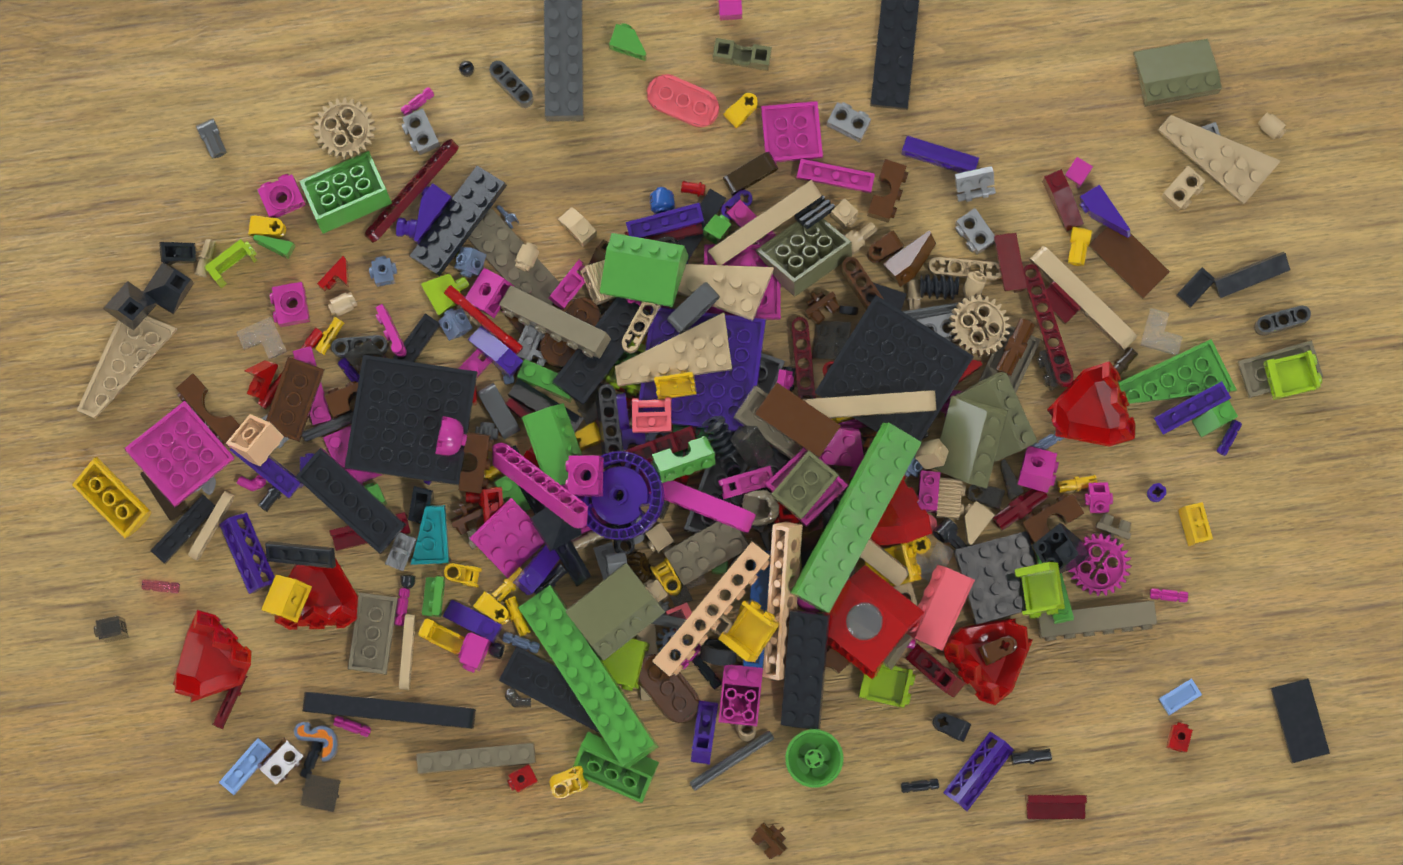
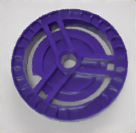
(635, 494)

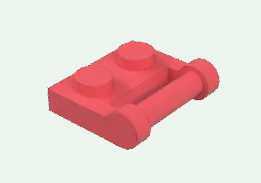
(651, 421)

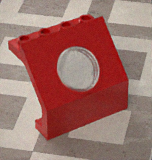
(870, 620)

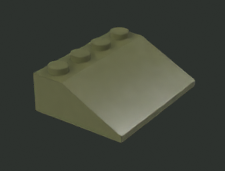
(1177, 72)
(805, 255)
(999, 393)
(972, 437)
(615, 611)

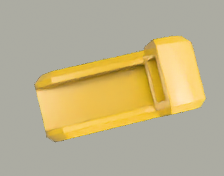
(441, 636)

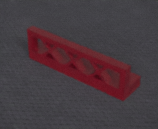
(347, 538)

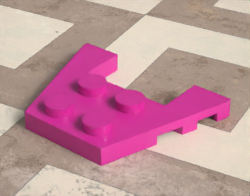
(845, 449)

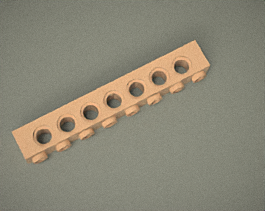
(782, 577)
(663, 659)

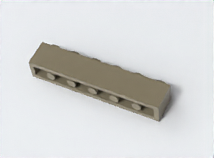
(554, 322)
(1100, 619)
(476, 758)

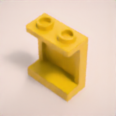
(906, 555)
(286, 598)
(750, 631)

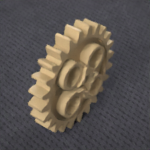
(359, 120)
(965, 333)

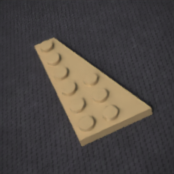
(1226, 161)
(738, 286)
(697, 350)
(121, 361)

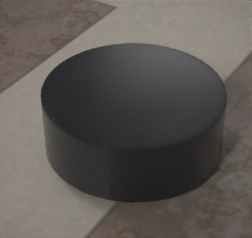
(848, 310)

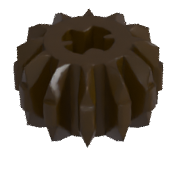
(640, 565)

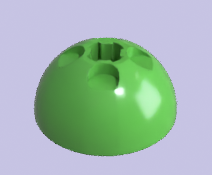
(826, 751)

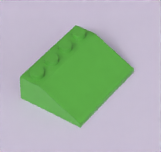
(345, 192)
(643, 269)

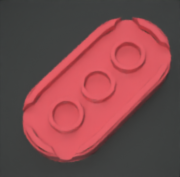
(683, 100)

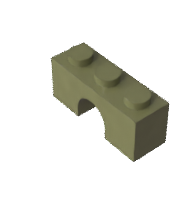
(751, 57)

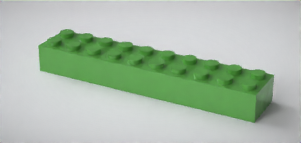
(855, 517)
(588, 678)

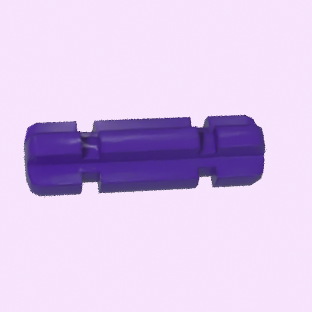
(349, 370)
(1229, 437)

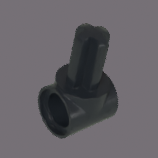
(947, 532)

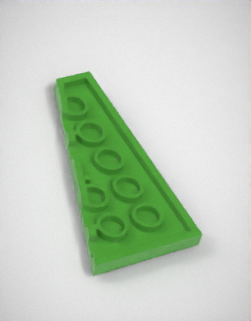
(1179, 376)

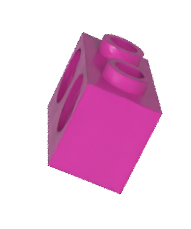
(928, 491)

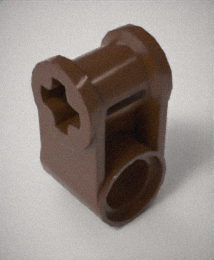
(887, 245)
(995, 650)

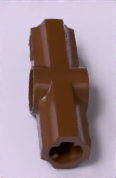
(1015, 347)

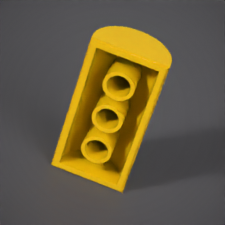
(111, 498)

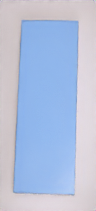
(245, 766)

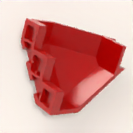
(1094, 408)
(902, 519)
(329, 602)
(210, 659)
(999, 678)

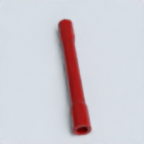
(460, 300)
(312, 341)

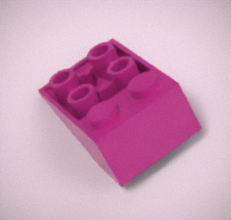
(740, 695)

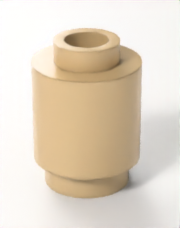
(1272, 126)
(526, 257)
(974, 284)
(342, 304)

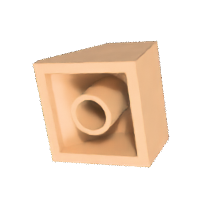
(255, 439)

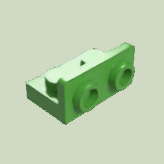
(433, 596)

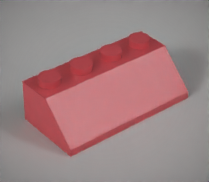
(942, 606)

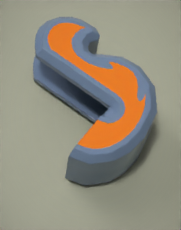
(319, 734)

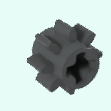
(487, 428)

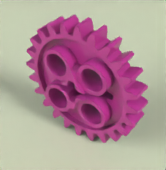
(1114, 574)

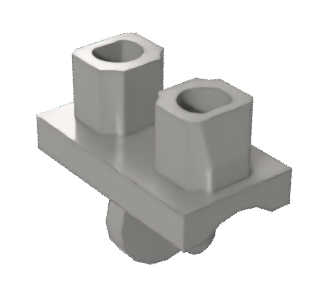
(400, 551)

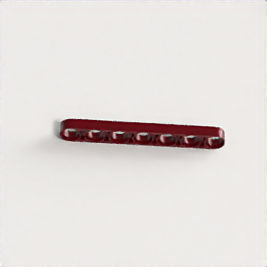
(411, 190)
(1046, 334)
(800, 354)

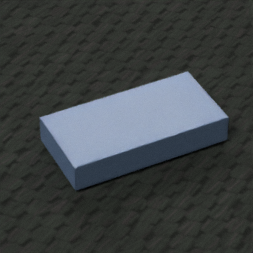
(1180, 697)

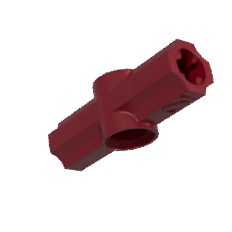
(1019, 508)

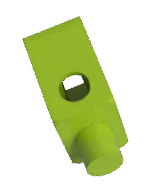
(435, 292)

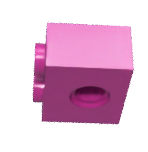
(271, 192)
(488, 292)
(282, 296)
(577, 467)
(1038, 469)
(473, 652)

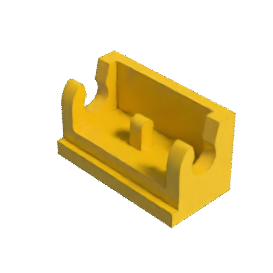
(675, 385)
(1195, 524)

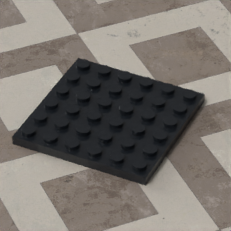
(895, 355)
(401, 417)

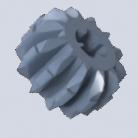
(665, 640)

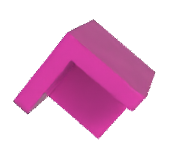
(730, 9)
(1078, 171)

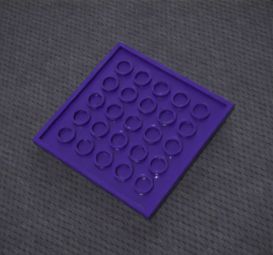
(718, 391)

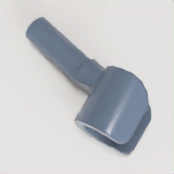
(508, 217)

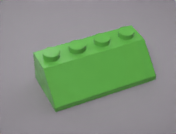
(552, 440)
(604, 769)

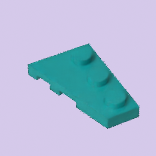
(432, 538)

